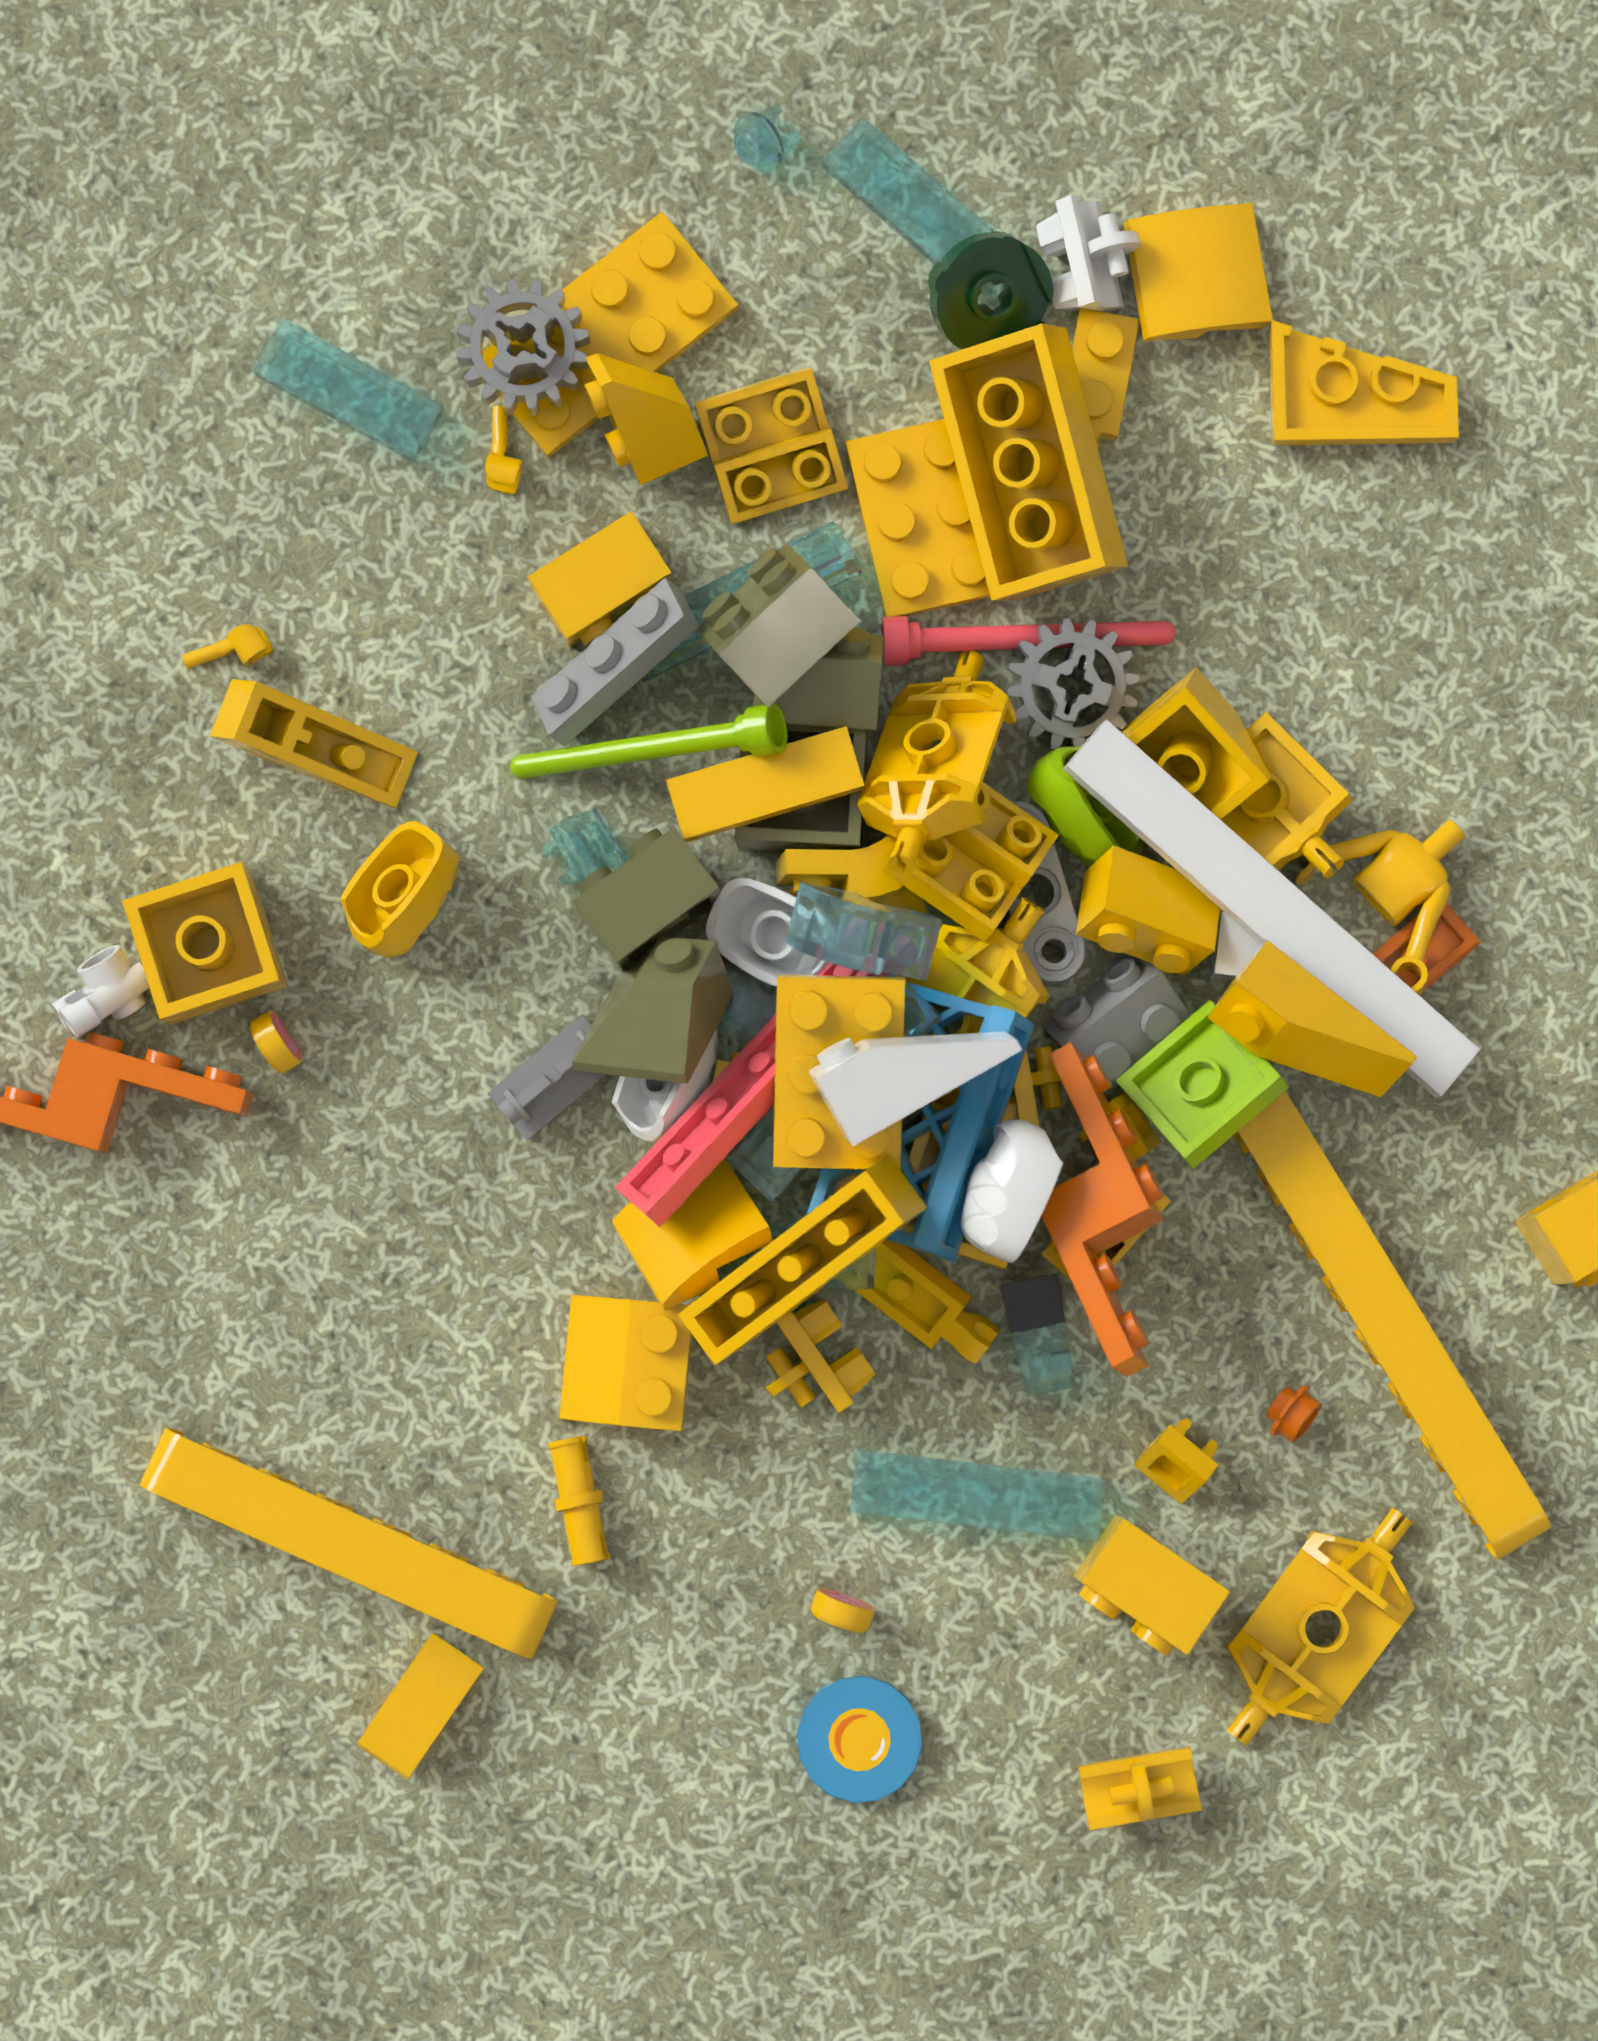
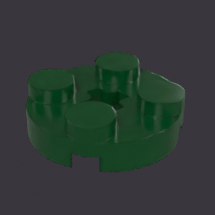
(969, 266)

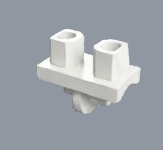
(1094, 254)

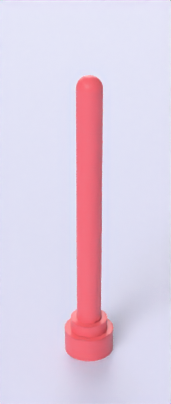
(907, 640)

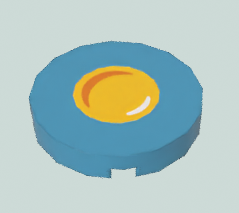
(859, 1739)

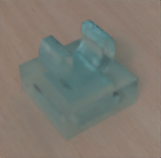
(585, 845)

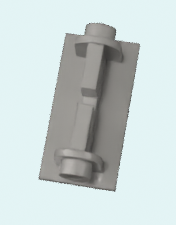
(545, 1082)

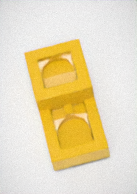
(420, 1706)

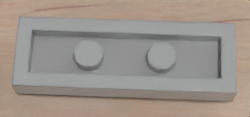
(615, 661)

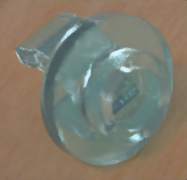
(760, 142)

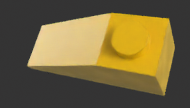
(312, 742)
(1305, 1025)

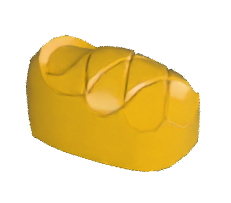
(400, 889)

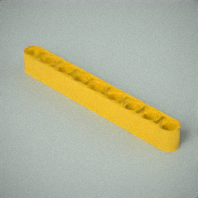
(1392, 1328)

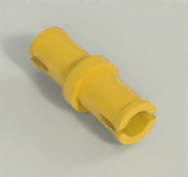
(578, 1501)

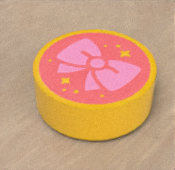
(275, 1042)
(842, 1610)

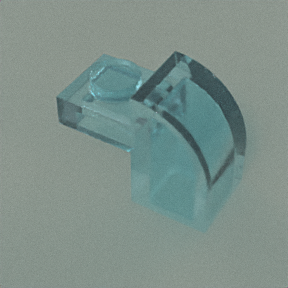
(861, 933)

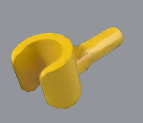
(501, 471)
(245, 639)

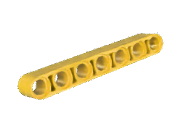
(348, 1543)

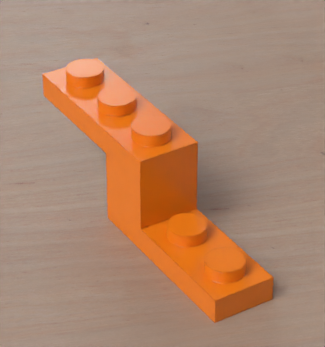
(94, 1084)
(1102, 1209)

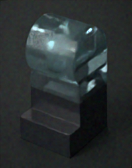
(1039, 1334)

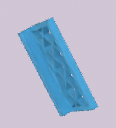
(967, 1138)

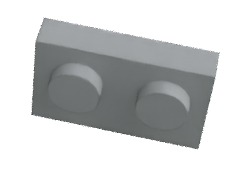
(1119, 1016)

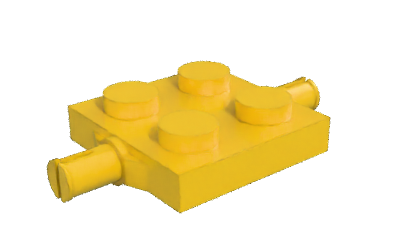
(1293, 806)

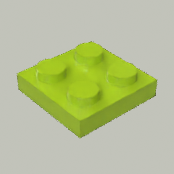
(1201, 1086)

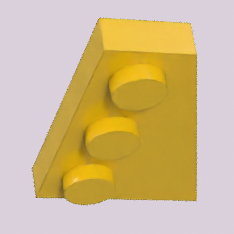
(1353, 397)

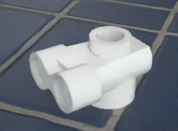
(111, 988)

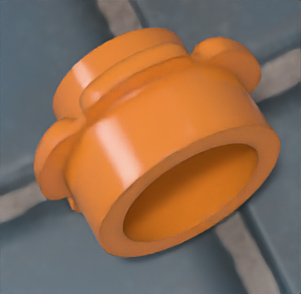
(1293, 1413)

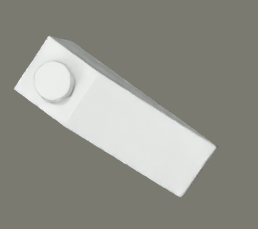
(890, 1078)

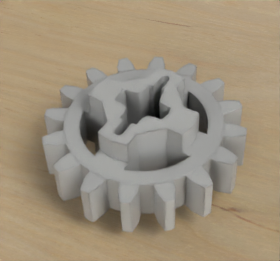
(536, 324)
(1097, 692)

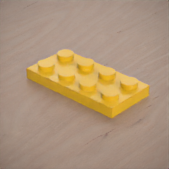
(640, 307)

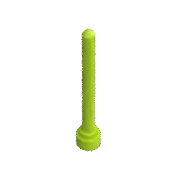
(758, 730)

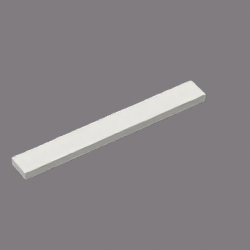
(1264, 900)

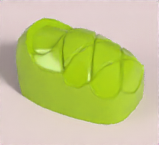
(1074, 813)

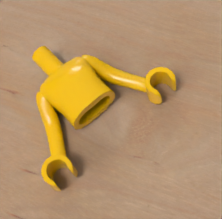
(1400, 881)

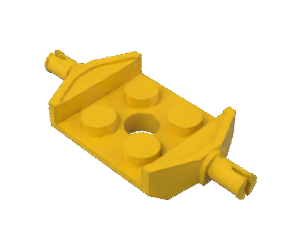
(934, 791)
(986, 972)
(1273, 1649)

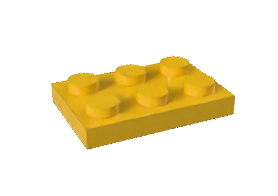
(916, 520)
(810, 1018)

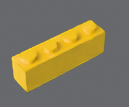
(802, 1260)

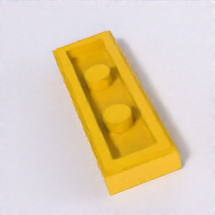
(765, 785)

